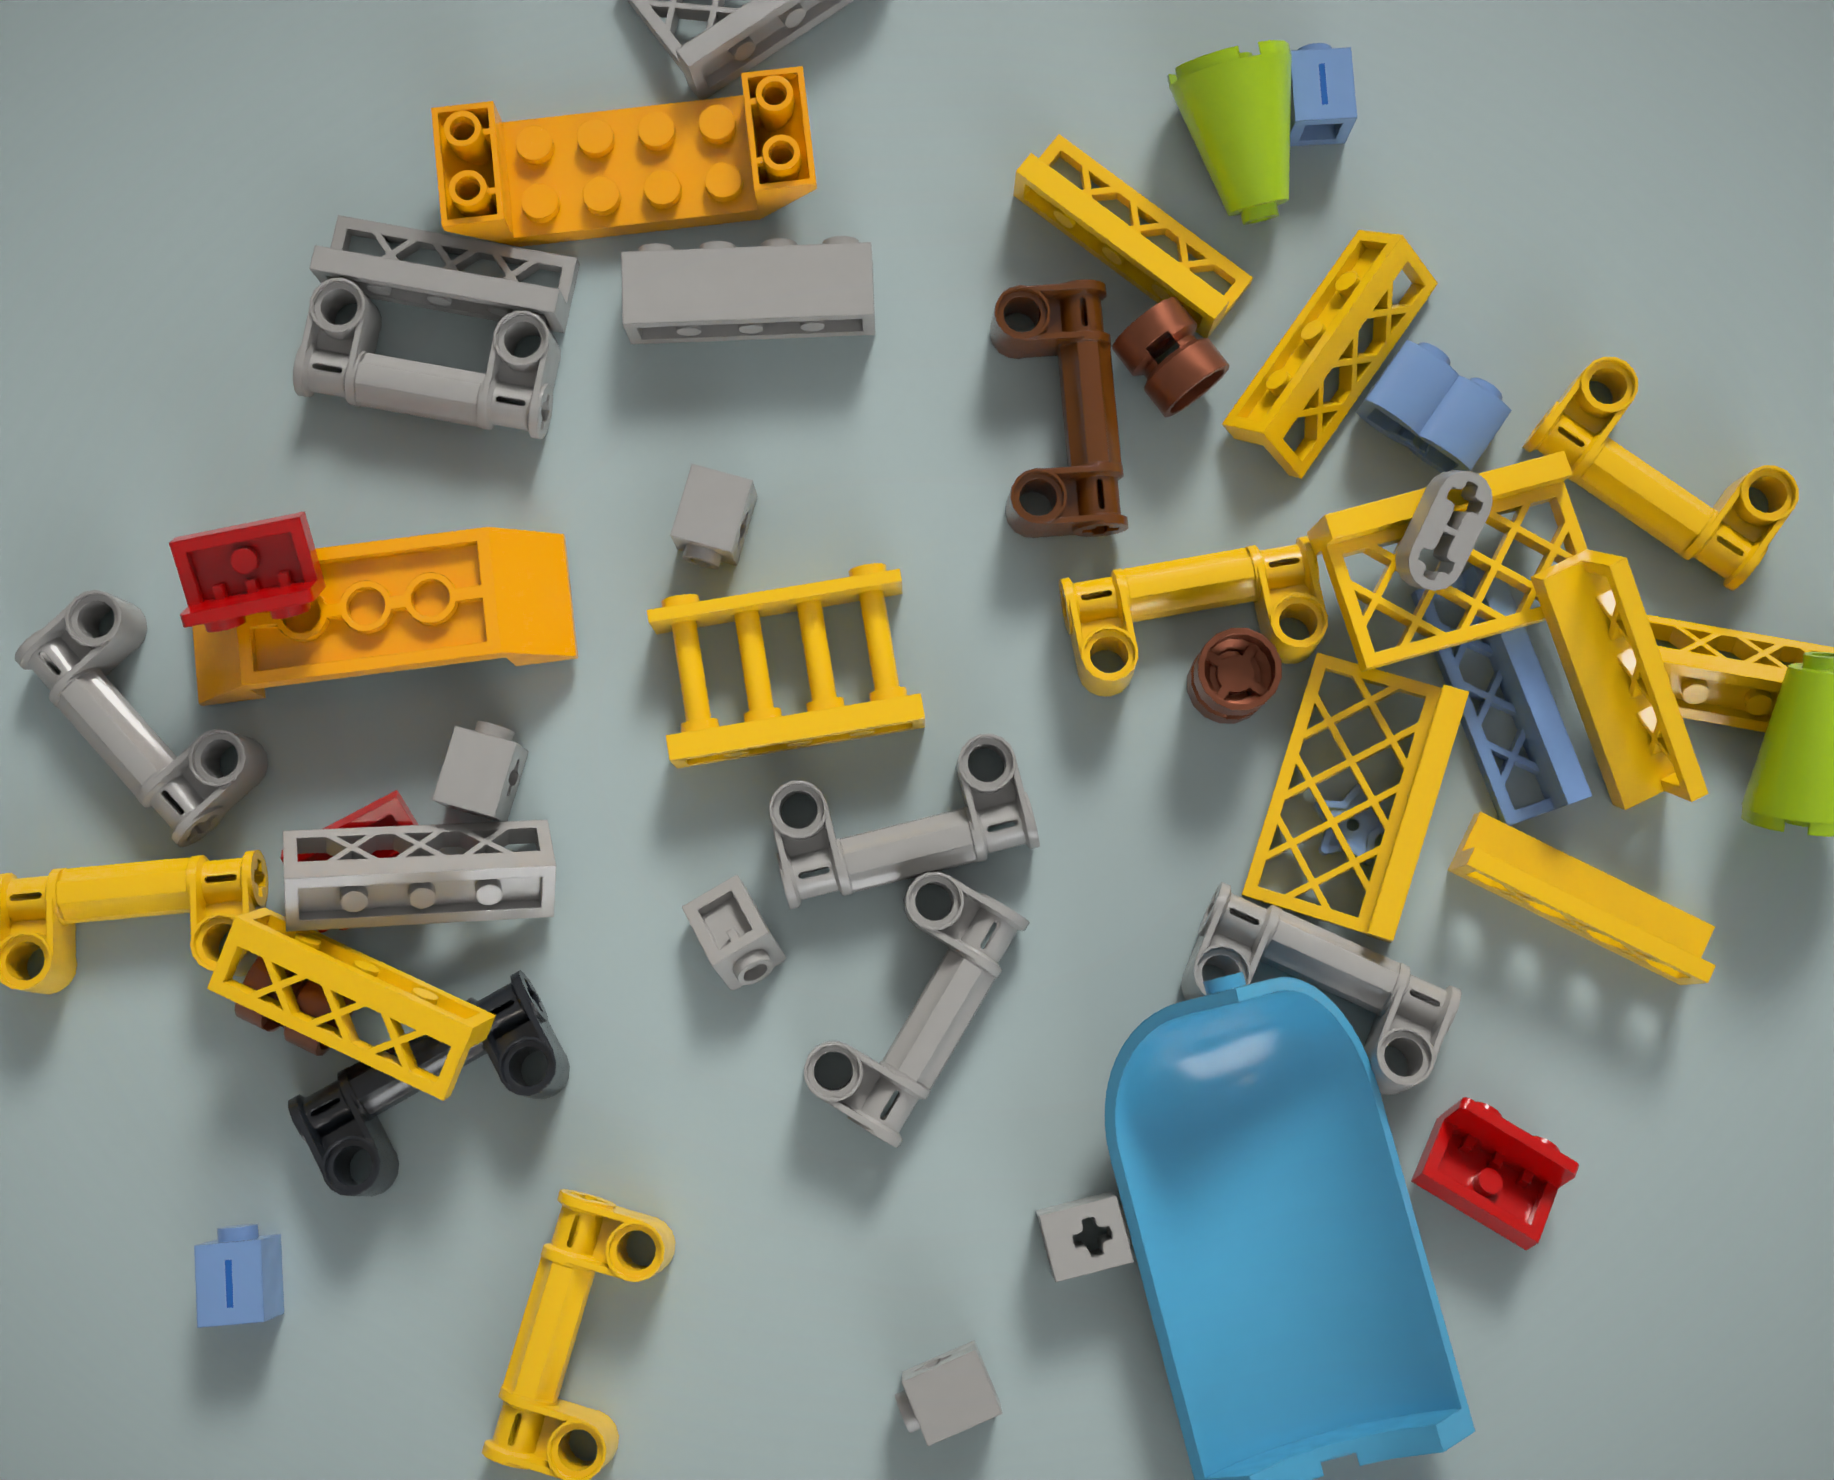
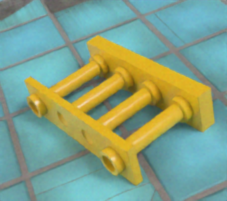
(826, 715)

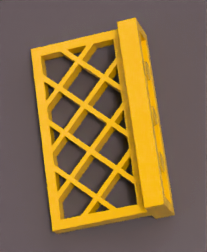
(1384, 523)
(1410, 810)

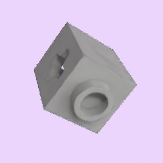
(713, 517)
(481, 771)
(1073, 1259)
(948, 1394)

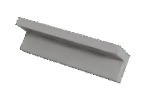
(447, 287)
(420, 882)

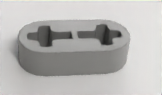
(1444, 531)

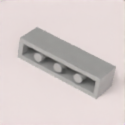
(748, 291)

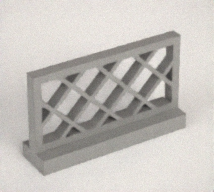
(733, 36)

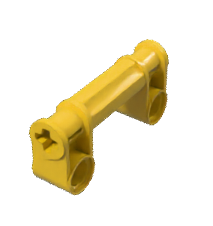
(1723, 538)
(1277, 580)
(46, 909)
(533, 1420)

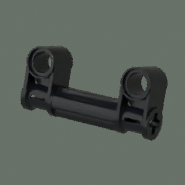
(344, 1113)

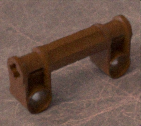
(1070, 327)

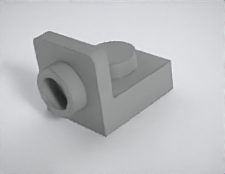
(734, 934)

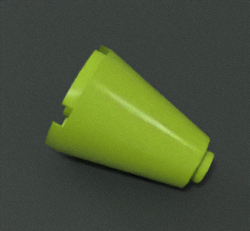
(1241, 124)
(1796, 758)

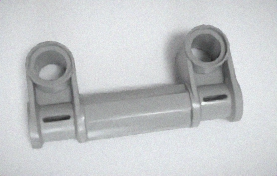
(344, 364)
(74, 667)
(907, 847)
(1407, 1008)
(937, 1017)

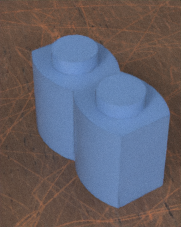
(1434, 408)

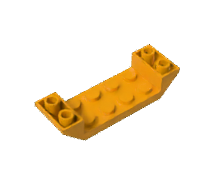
(625, 165)
(401, 610)

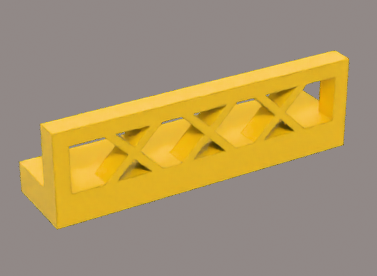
(1126, 246)
(1327, 338)
(1618, 678)
(1723, 688)
(1584, 900)
(361, 979)

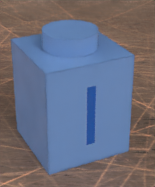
(1322, 95)
(239, 1277)

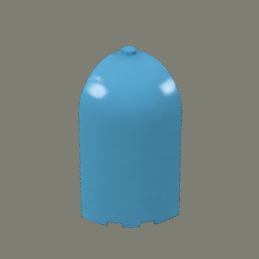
(1277, 1237)

